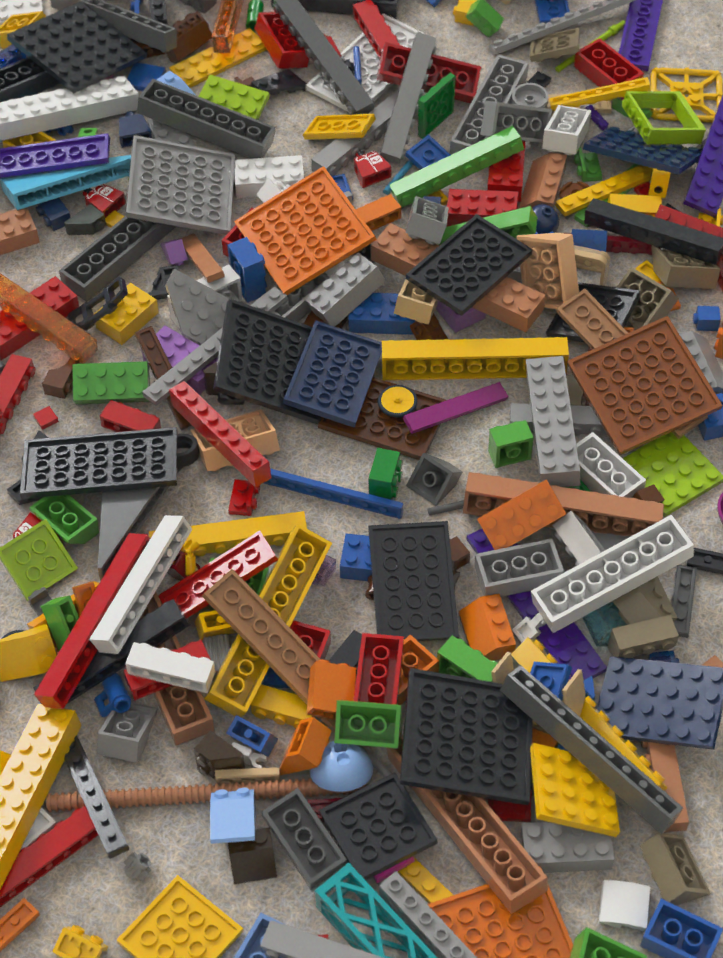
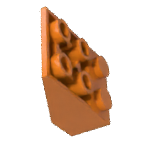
(305, 747)

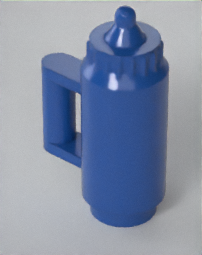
(117, 695)

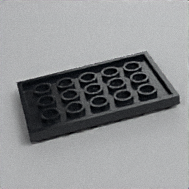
(469, 264)
(413, 580)

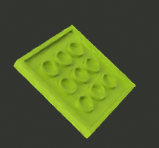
(235, 96)
(675, 469)

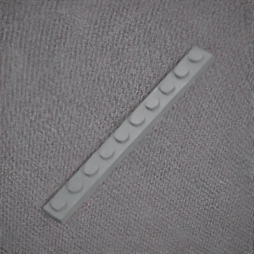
(555, 24)
(204, 353)

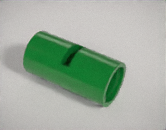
(254, 9)

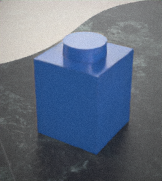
(707, 318)

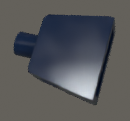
(132, 125)

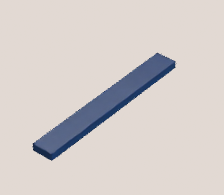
(336, 493)

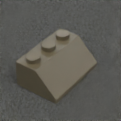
(643, 637)
(674, 868)

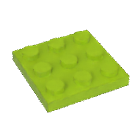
(36, 559)

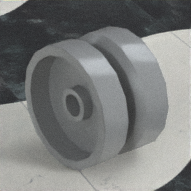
(530, 95)

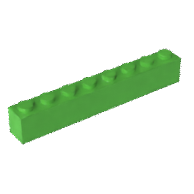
(457, 166)

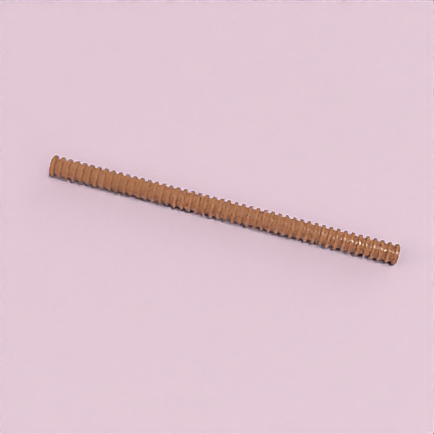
(188, 794)

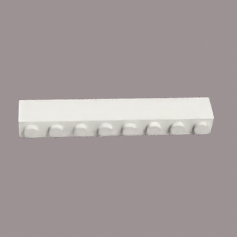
(140, 585)

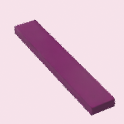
(455, 407)

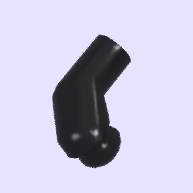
(225, 399)

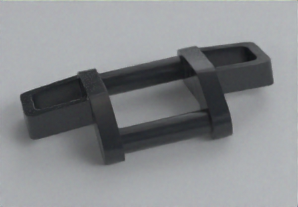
(109, 307)

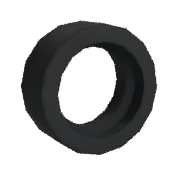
(190, 456)

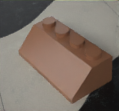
(544, 180)

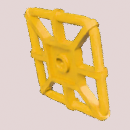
(694, 90)

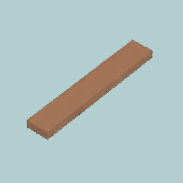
(202, 258)

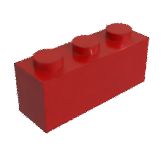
(124, 418)

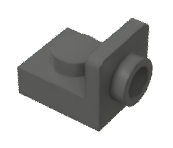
(39, 598)

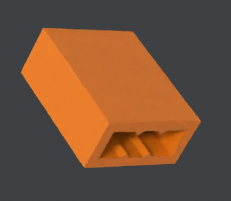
(327, 685)

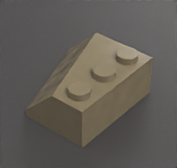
(683, 271)
(654, 301)
(645, 603)

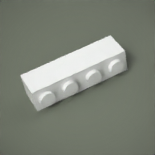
(170, 667)

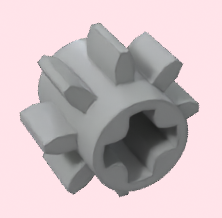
(137, 866)

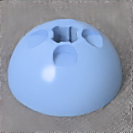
(342, 768)

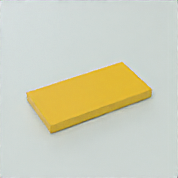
(339, 126)

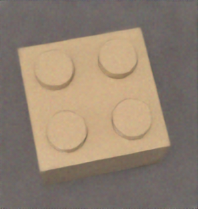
(415, 303)

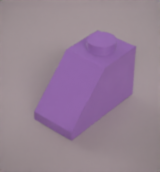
(174, 252)

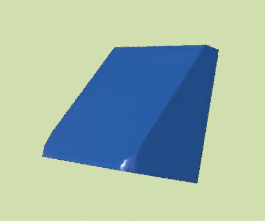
(589, 687)

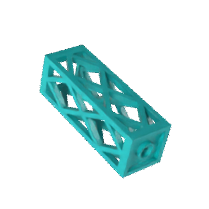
(391, 921)

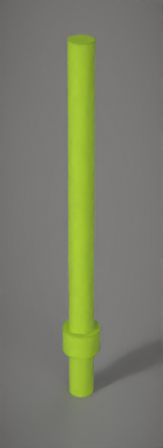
(612, 31)

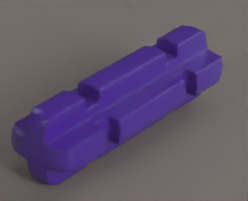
(597, 118)

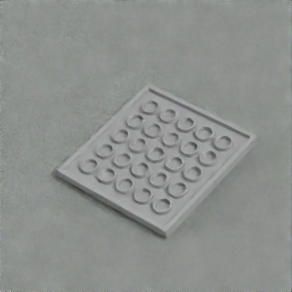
(180, 185)

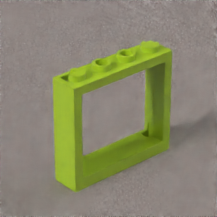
(693, 128)

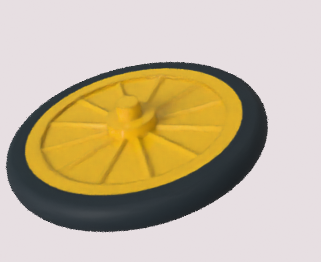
(397, 401)

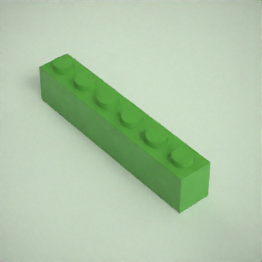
(514, 222)

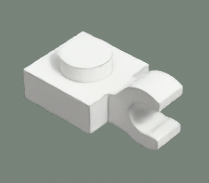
(529, 627)
(249, 756)

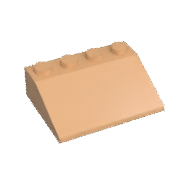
(550, 267)
(253, 427)

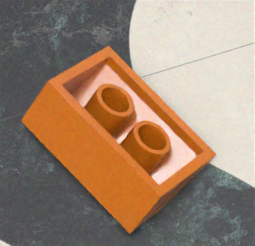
(488, 627)

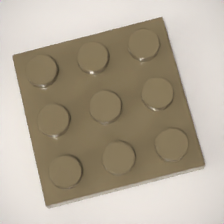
(555, 45)

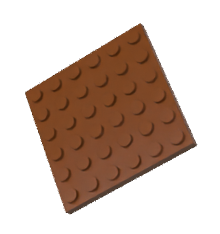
(644, 385)

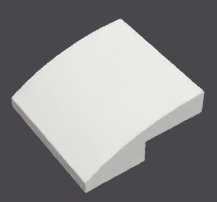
(624, 904)

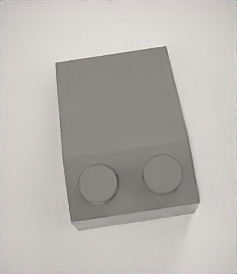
(126, 733)

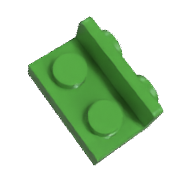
(588, 166)

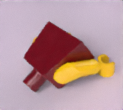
(184, 563)

